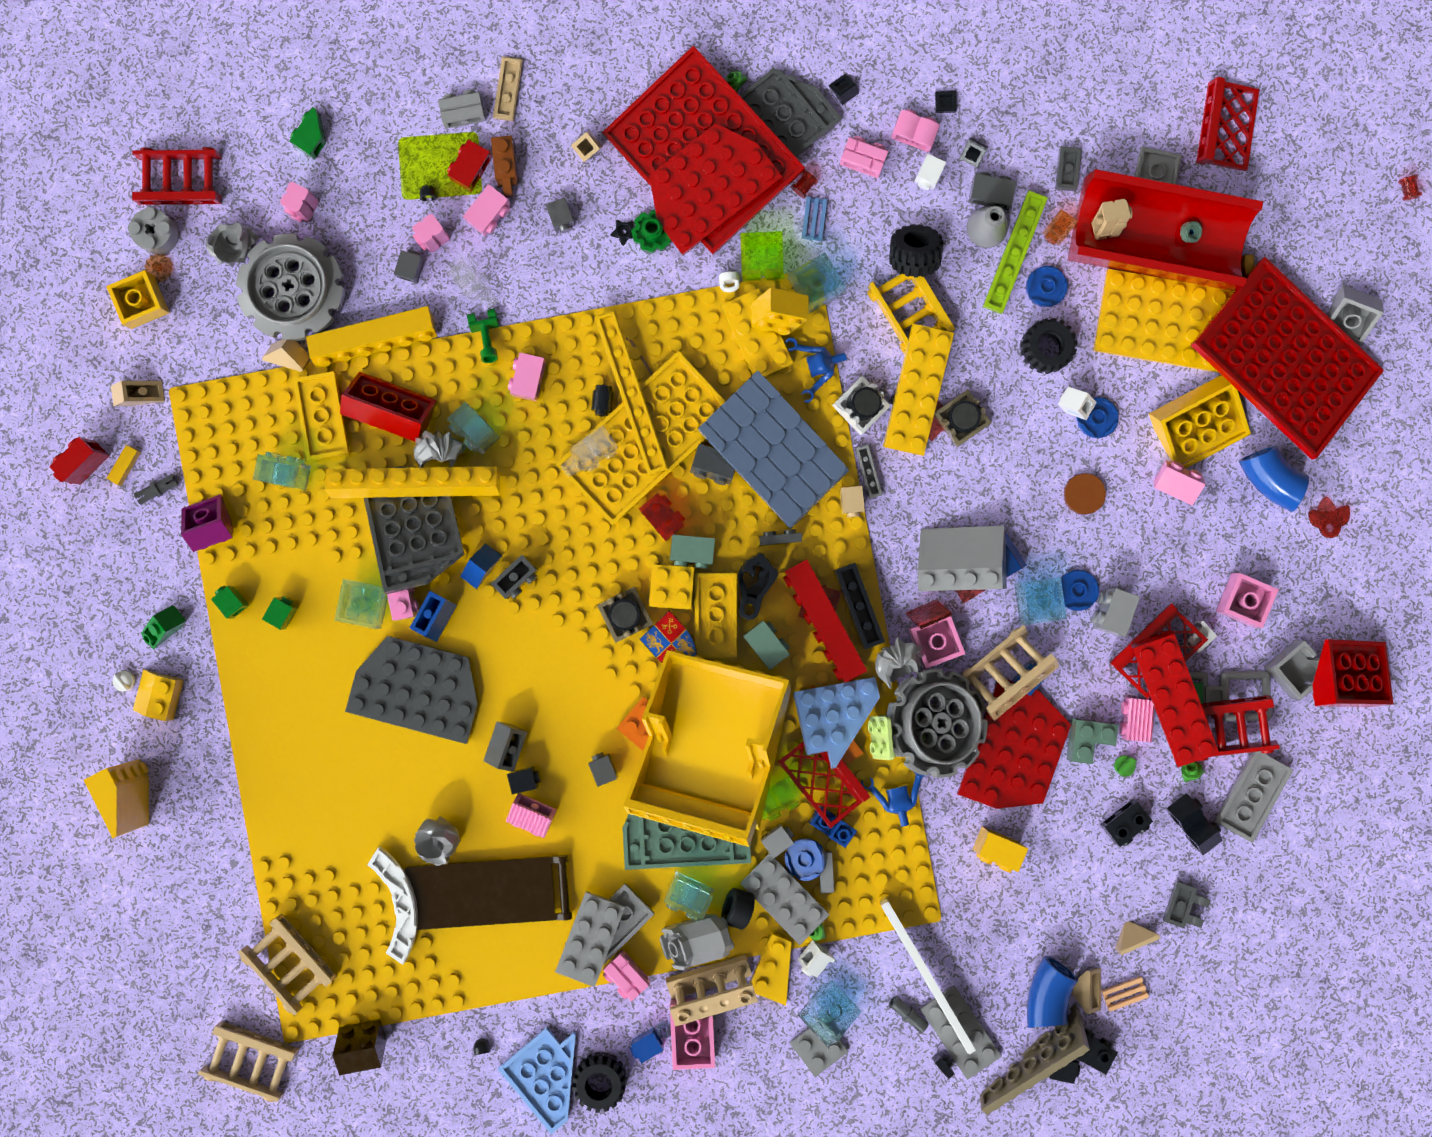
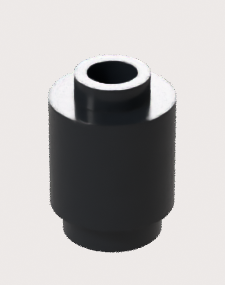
(602, 400)

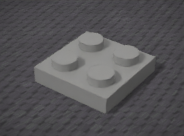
(815, 1053)

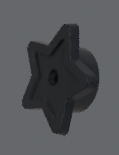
(620, 226)

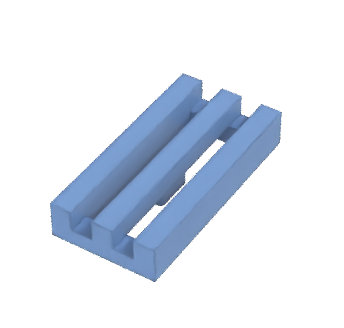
(816, 201)

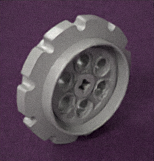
(257, 281)
(937, 723)

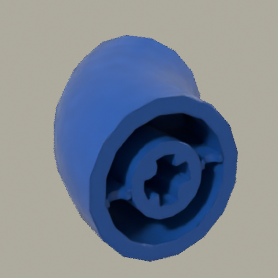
(1275, 477)
(1050, 994)

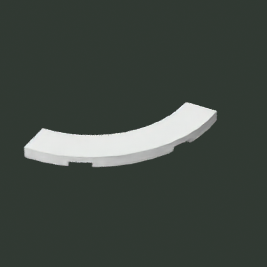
(404, 903)

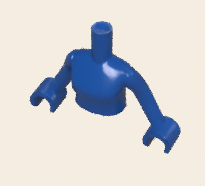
(818, 364)
(898, 798)

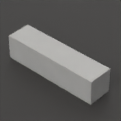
(868, 471)

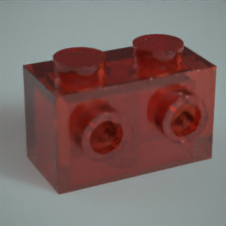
(662, 516)

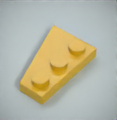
(772, 969)

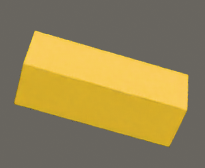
(123, 465)

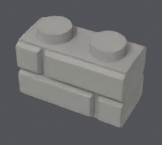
(461, 109)

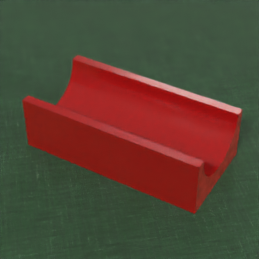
(1152, 236)

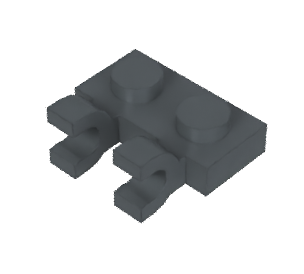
(1180, 905)

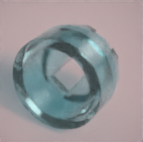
(659, 1029)

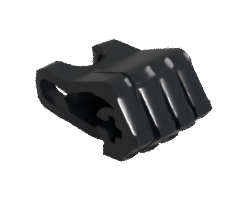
(766, 579)

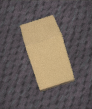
(287, 354)

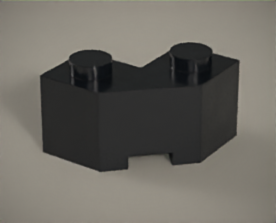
(1198, 830)

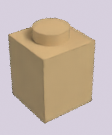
(586, 146)
(852, 501)

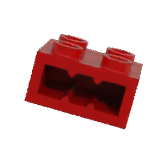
(78, 461)

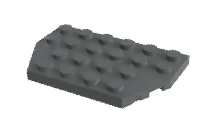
(791, 109)
(413, 539)
(416, 689)

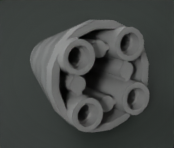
(987, 226)

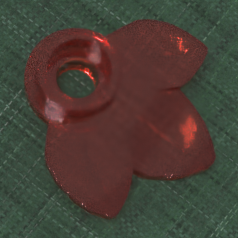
(1328, 514)

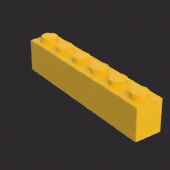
(371, 337)

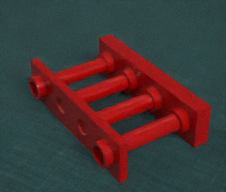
(187, 195)
(1239, 708)

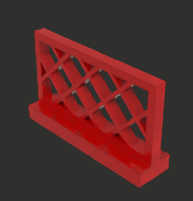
(1212, 118)
(1153, 629)
(841, 771)

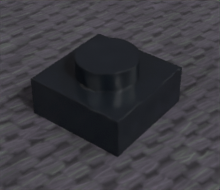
(944, 1064)

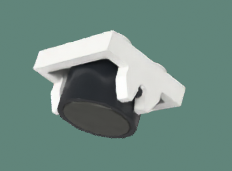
(861, 404)

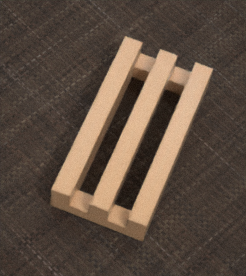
(1138, 980)

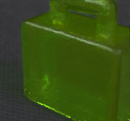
(426, 162)

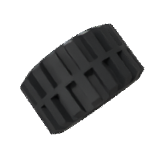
(916, 250)
(1064, 338)
(593, 1098)

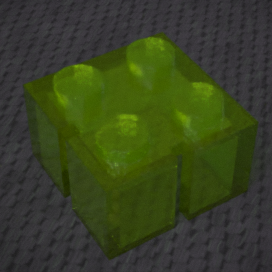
(762, 255)
(779, 797)

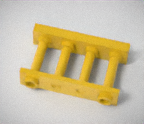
(920, 290)

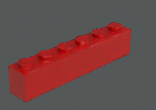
(825, 621)

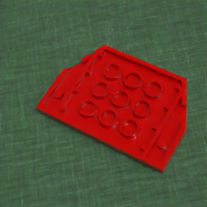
(709, 185)
(1017, 754)

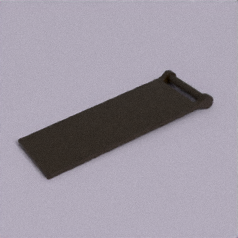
(489, 892)

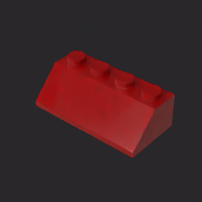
(387, 406)

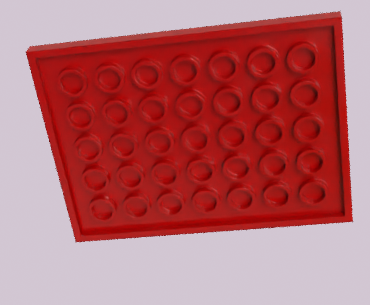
(680, 109)
(1287, 358)

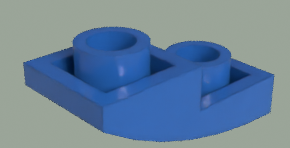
(840, 832)

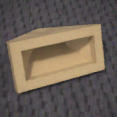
(1133, 937)
(1088, 990)

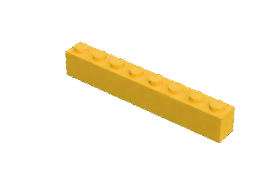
(412, 482)

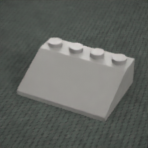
(962, 559)

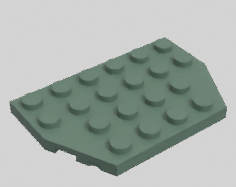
(660, 845)

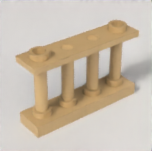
(1028, 678)
(294, 944)
(705, 978)
(264, 1046)

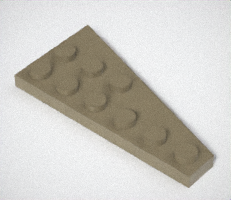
(1040, 1060)

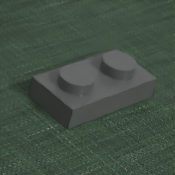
(1068, 169)
(771, 538)

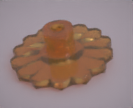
(159, 266)

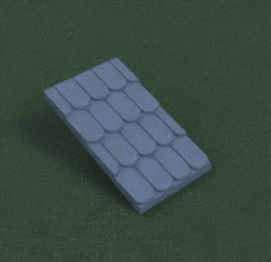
(773, 449)

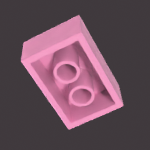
(692, 1043)

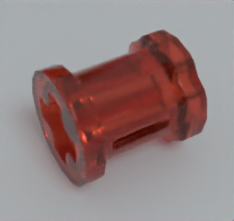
(804, 184)
(1410, 187)

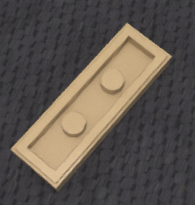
(508, 88)

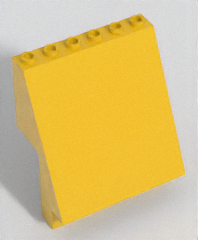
(709, 747)

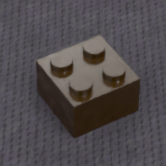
(359, 1047)

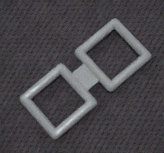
(1221, 692)

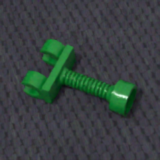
(488, 354)

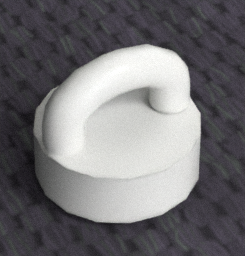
(729, 278)
(124, 680)

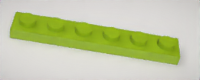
(1015, 252)

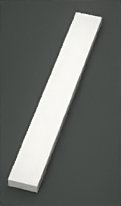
(927, 976)

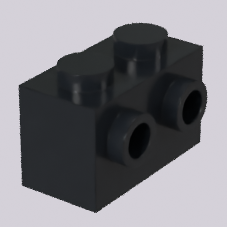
(1127, 823)
(1100, 1054)

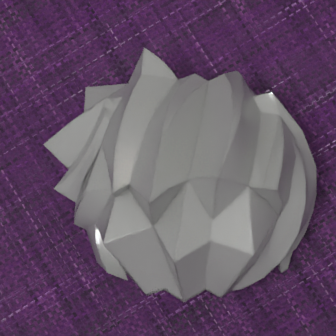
(230, 243)
(437, 447)
(897, 661)
(436, 841)

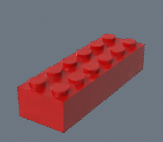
(1174, 698)

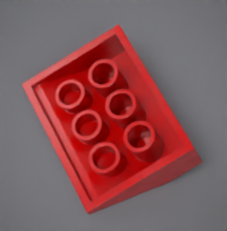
(1353, 675)

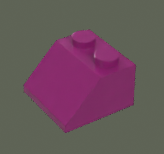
(206, 523)

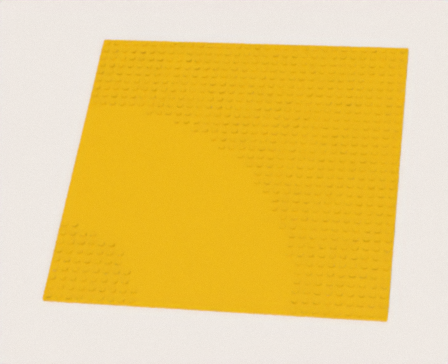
(338, 785)

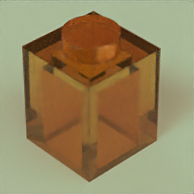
(1059, 227)

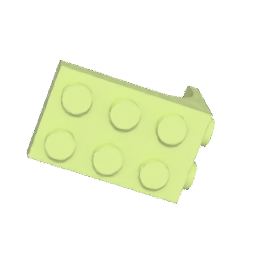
(881, 737)

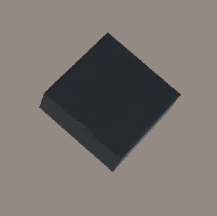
(945, 102)

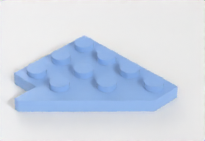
(834, 715)
(543, 1076)

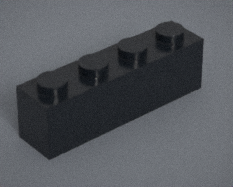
(859, 606)

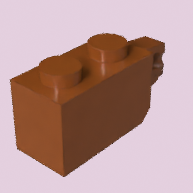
(505, 163)

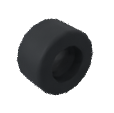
(738, 908)

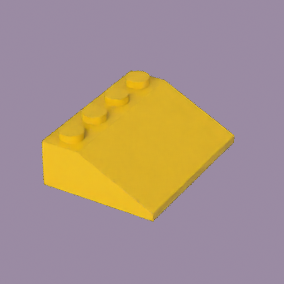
(1201, 421)
(122, 796)

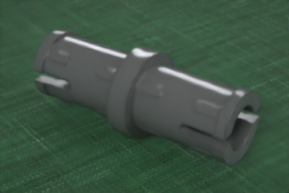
(155, 489)
(908, 1014)

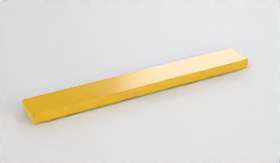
(631, 393)

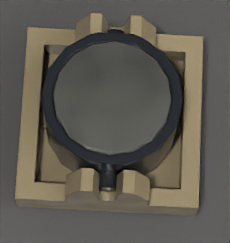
(962, 418)
(625, 614)

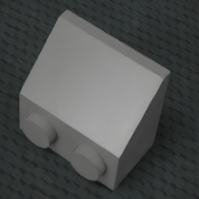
(1355, 312)

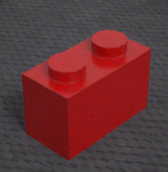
(470, 162)

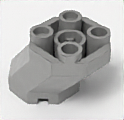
(696, 941)

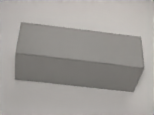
(826, 876)

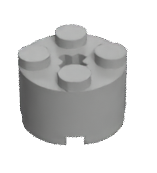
(142, 229)

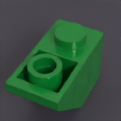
(309, 135)
(162, 626)

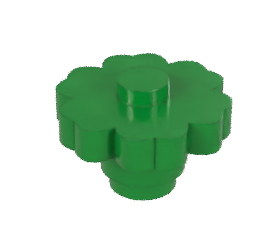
(649, 233)

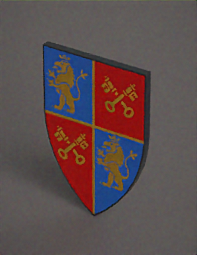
(668, 635)

